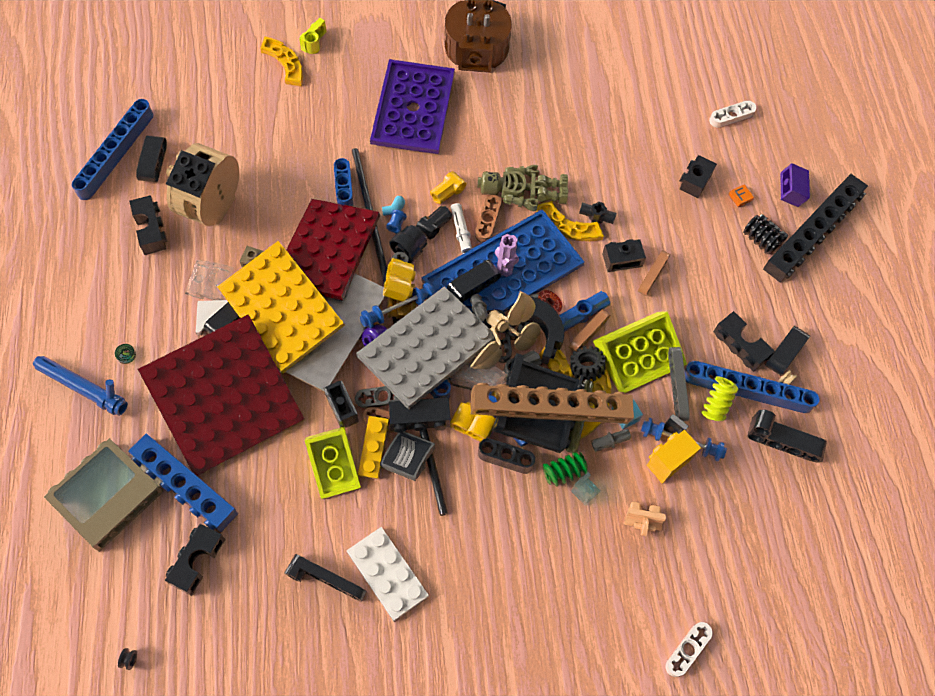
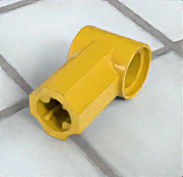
(451, 184)

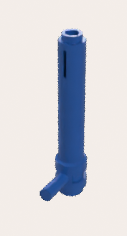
(103, 398)

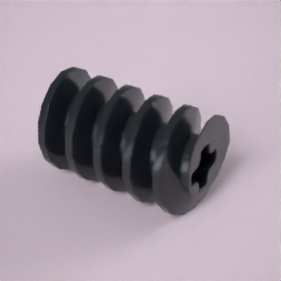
(762, 236)

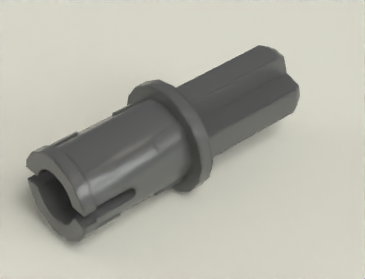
(479, 307)
(610, 440)

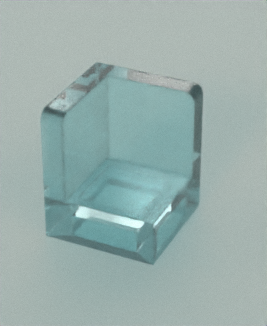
(585, 489)

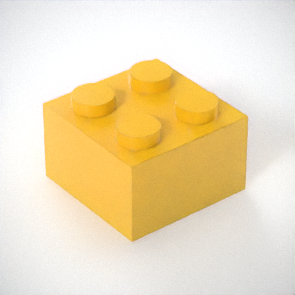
(673, 455)

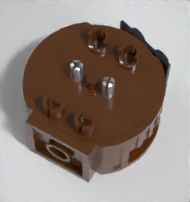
(477, 34)

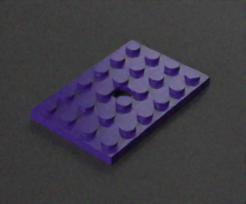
(407, 129)

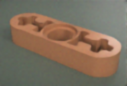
(487, 212)
(654, 273)
(589, 330)

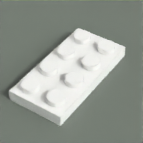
(387, 574)

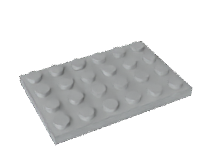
(426, 347)

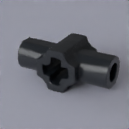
(597, 212)

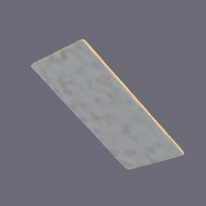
(326, 360)

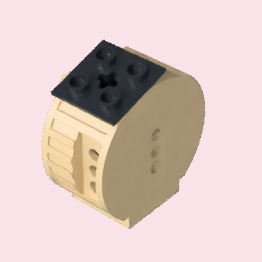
(202, 184)

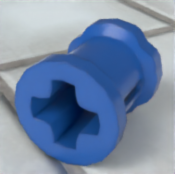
(396, 221)

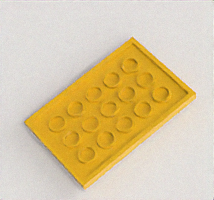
(282, 306)

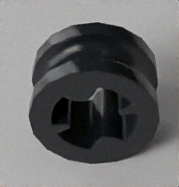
(127, 659)

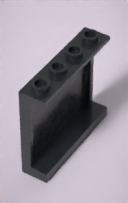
(540, 432)

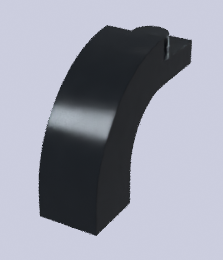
(552, 327)

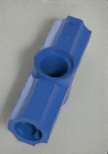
(591, 305)

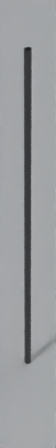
(383, 268)

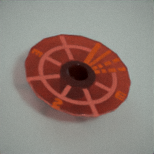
(551, 299)

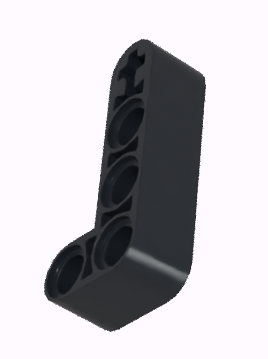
(785, 438)

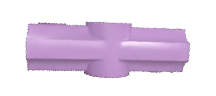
(507, 254)

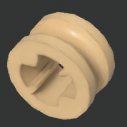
(787, 378)

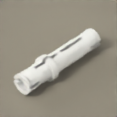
(463, 234)

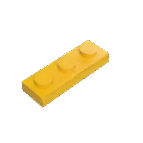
(373, 447)

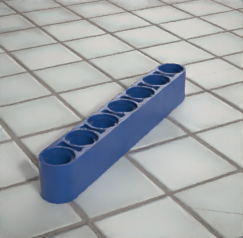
(112, 149)
(759, 385)

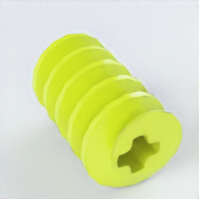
(721, 399)

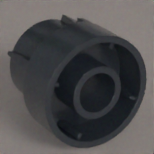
(409, 241)

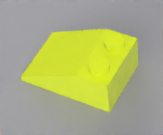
(332, 462)

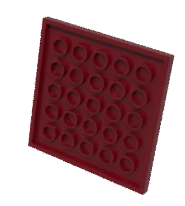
(221, 394)

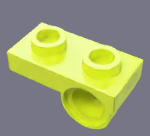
(310, 39)

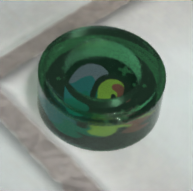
(125, 353)

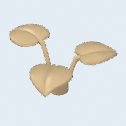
(520, 312)

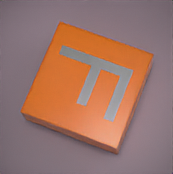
(741, 195)

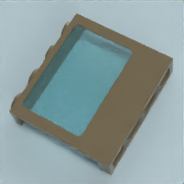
(103, 494)

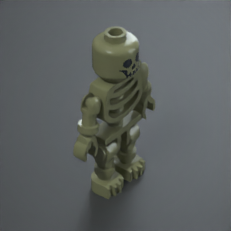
(514, 179)

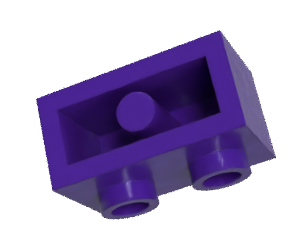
(795, 185)

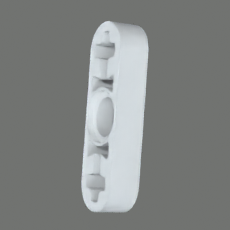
(727, 119)
(684, 666)

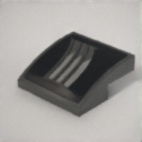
(407, 455)

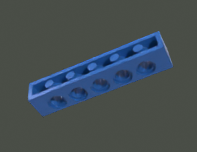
(148, 447)

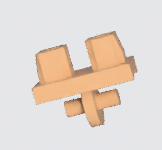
(644, 520)

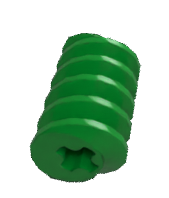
(565, 468)

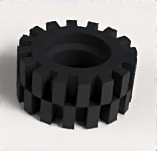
(588, 355)

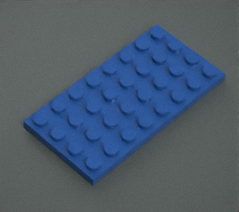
(542, 255)

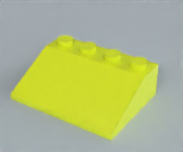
(639, 351)

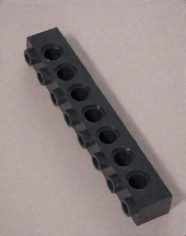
(815, 228)

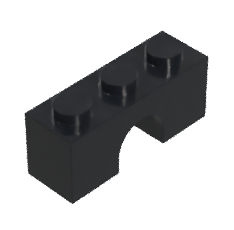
(150, 238)
(751, 354)
(202, 541)

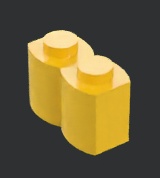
(399, 280)
(475, 426)

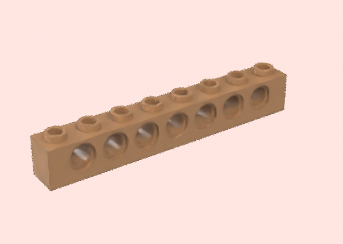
(482, 405)

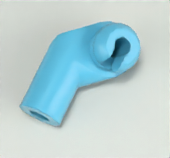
(397, 204)

